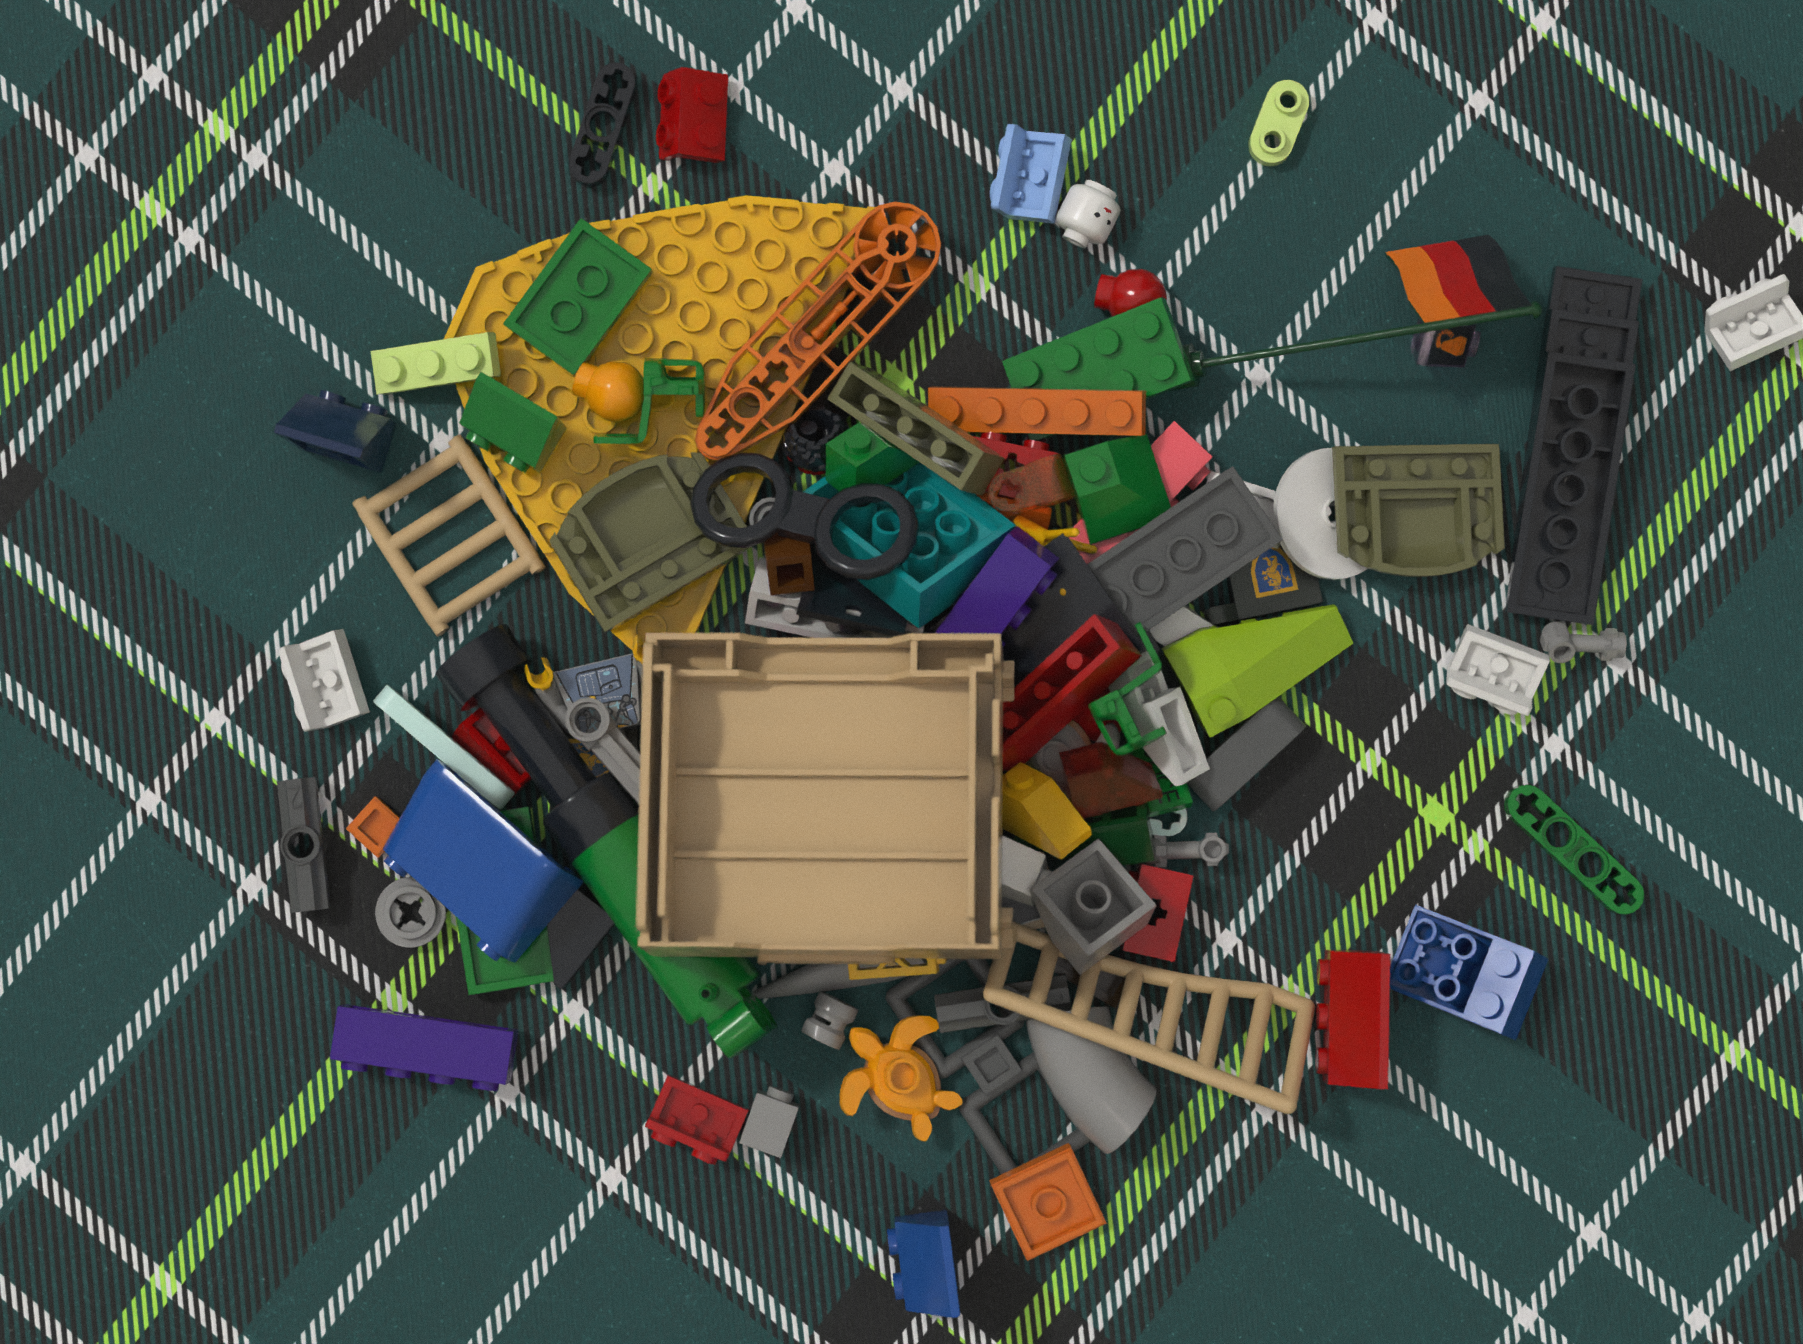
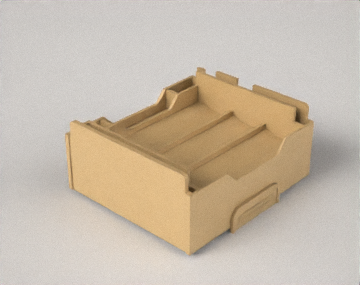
(822, 798)

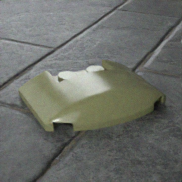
(1418, 506)
(637, 537)

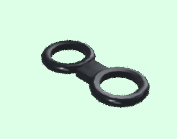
(804, 516)

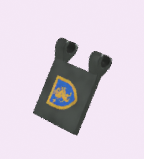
(1265, 587)

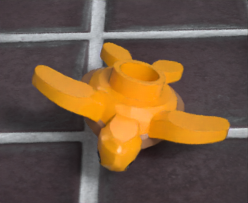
(898, 1076)

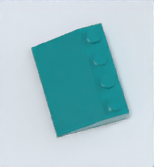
(952, 544)

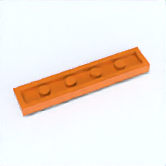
(1042, 410)

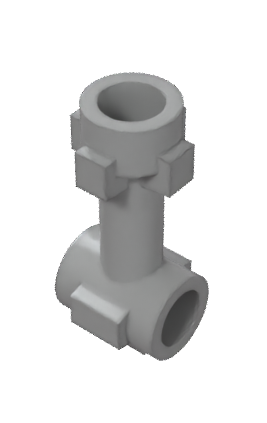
(1563, 645)
(1209, 849)

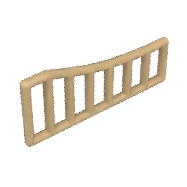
(1161, 1052)

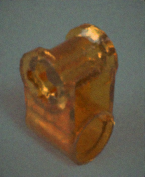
(1037, 483)

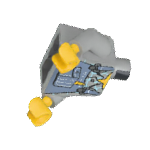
(611, 681)

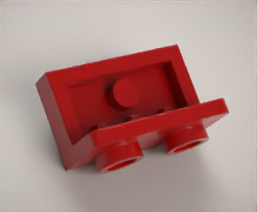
(692, 115)
(696, 1119)

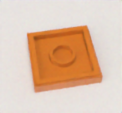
(1047, 1201)

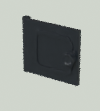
(837, 593)

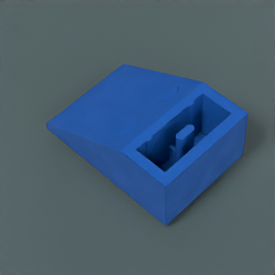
(1466, 972)

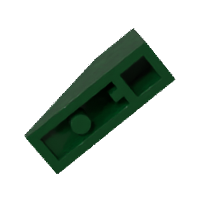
(1122, 831)

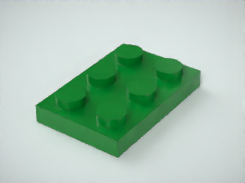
(578, 297)

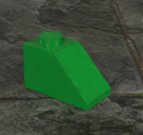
(864, 457)

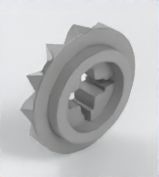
(390, 914)

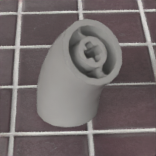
(1092, 1082)

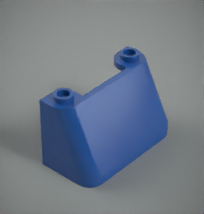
(478, 864)

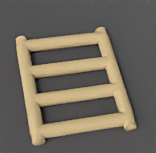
(416, 581)

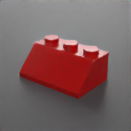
(1354, 1018)

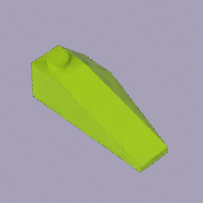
(1247, 665)

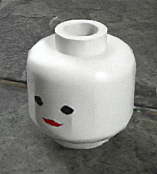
(1088, 213)

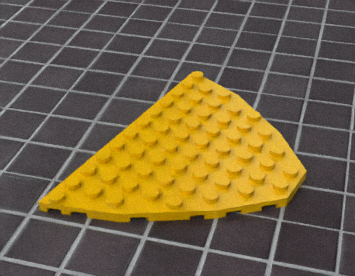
(710, 290)

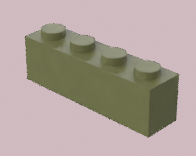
(915, 428)

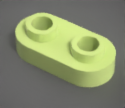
(1278, 121)

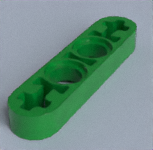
(1570, 853)

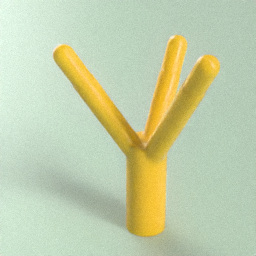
(1045, 536)

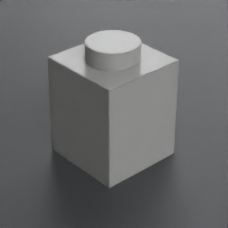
(770, 1121)

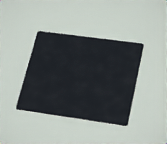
(1058, 616)

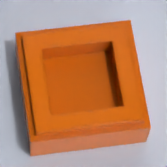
(374, 825)

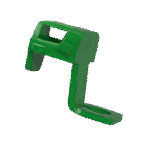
(660, 383)
(1113, 707)

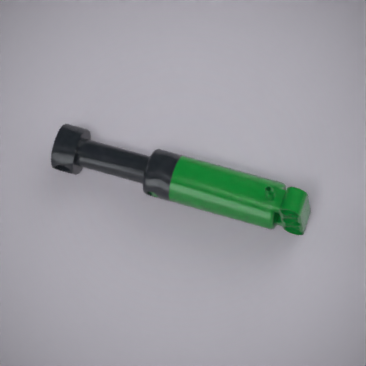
(598, 833)

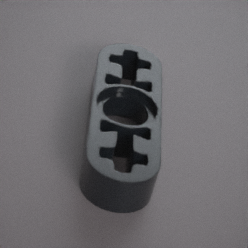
(623, 98)

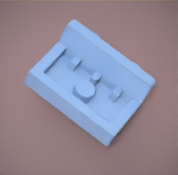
(1030, 174)

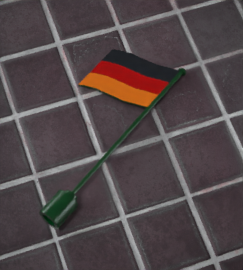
(1445, 286)

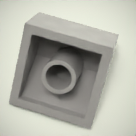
(1091, 906)

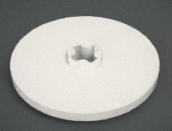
(1302, 518)

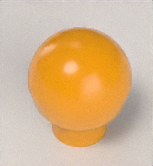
(610, 389)

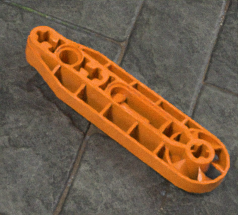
(801, 352)

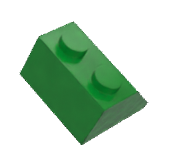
(511, 424)

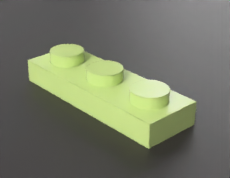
(435, 363)

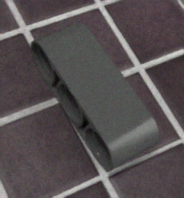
(1246, 752)

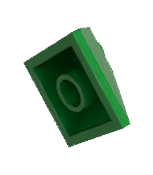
(1116, 487)

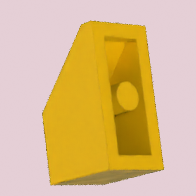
(1041, 812)

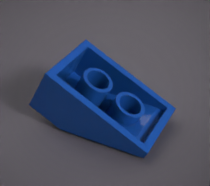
(926, 1264)

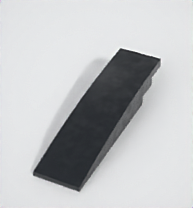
(1574, 444)

